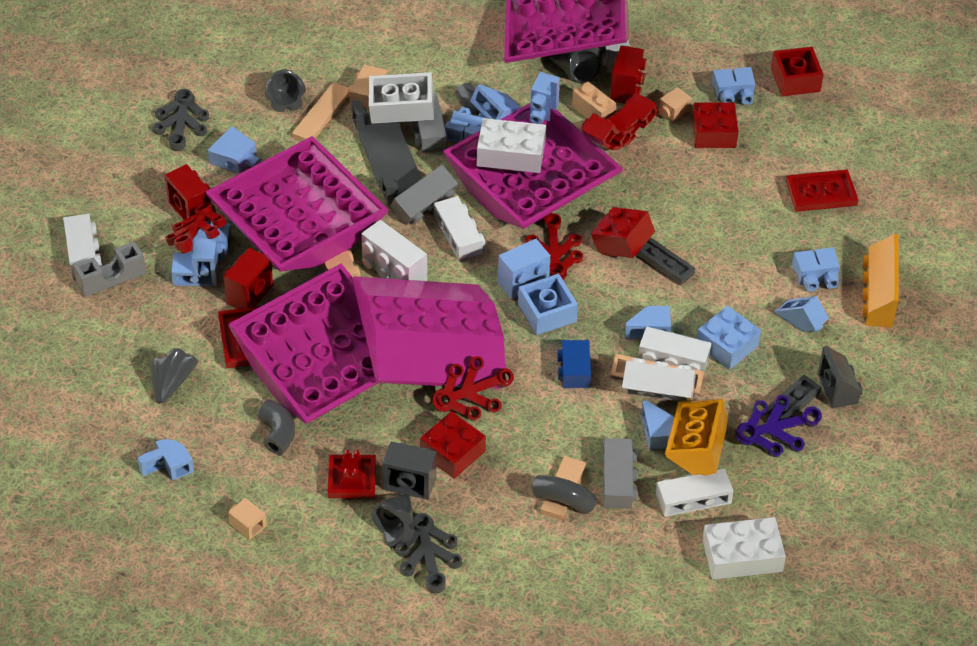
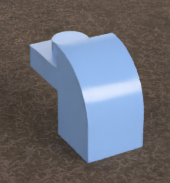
(168, 455)

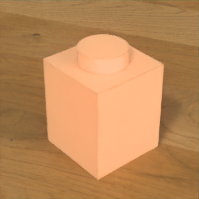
(675, 104)
(247, 518)

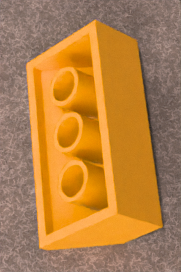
(881, 282)
(698, 436)

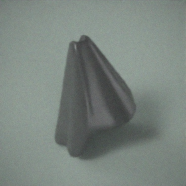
(579, 65)
(285, 90)
(170, 373)
(395, 519)

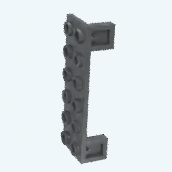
(386, 153)

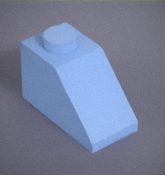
(493, 103)
(804, 313)
(651, 316)
(656, 425)

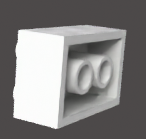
(401, 98)
(511, 145)
(392, 254)
(659, 380)
(743, 548)

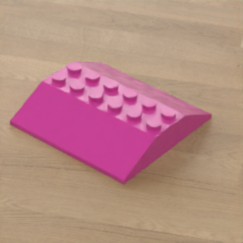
(562, 26)
(568, 170)
(299, 206)
(426, 327)
(309, 345)

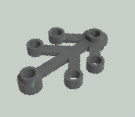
(183, 99)
(427, 550)

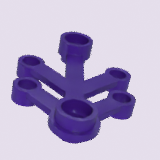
(775, 427)

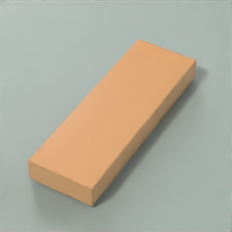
(571, 470)

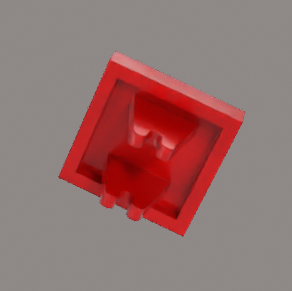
(352, 476)

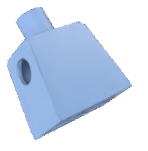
(233, 151)

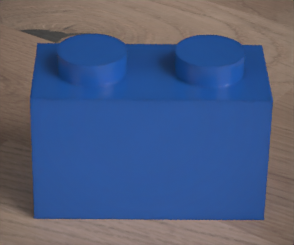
(575, 364)

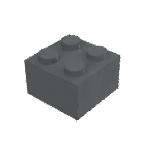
(409, 470)

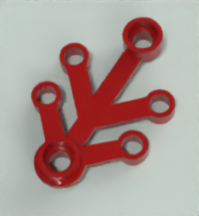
(191, 226)
(557, 252)
(470, 390)

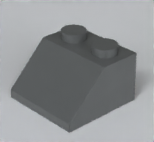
(838, 379)

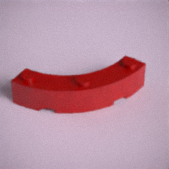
(620, 128)

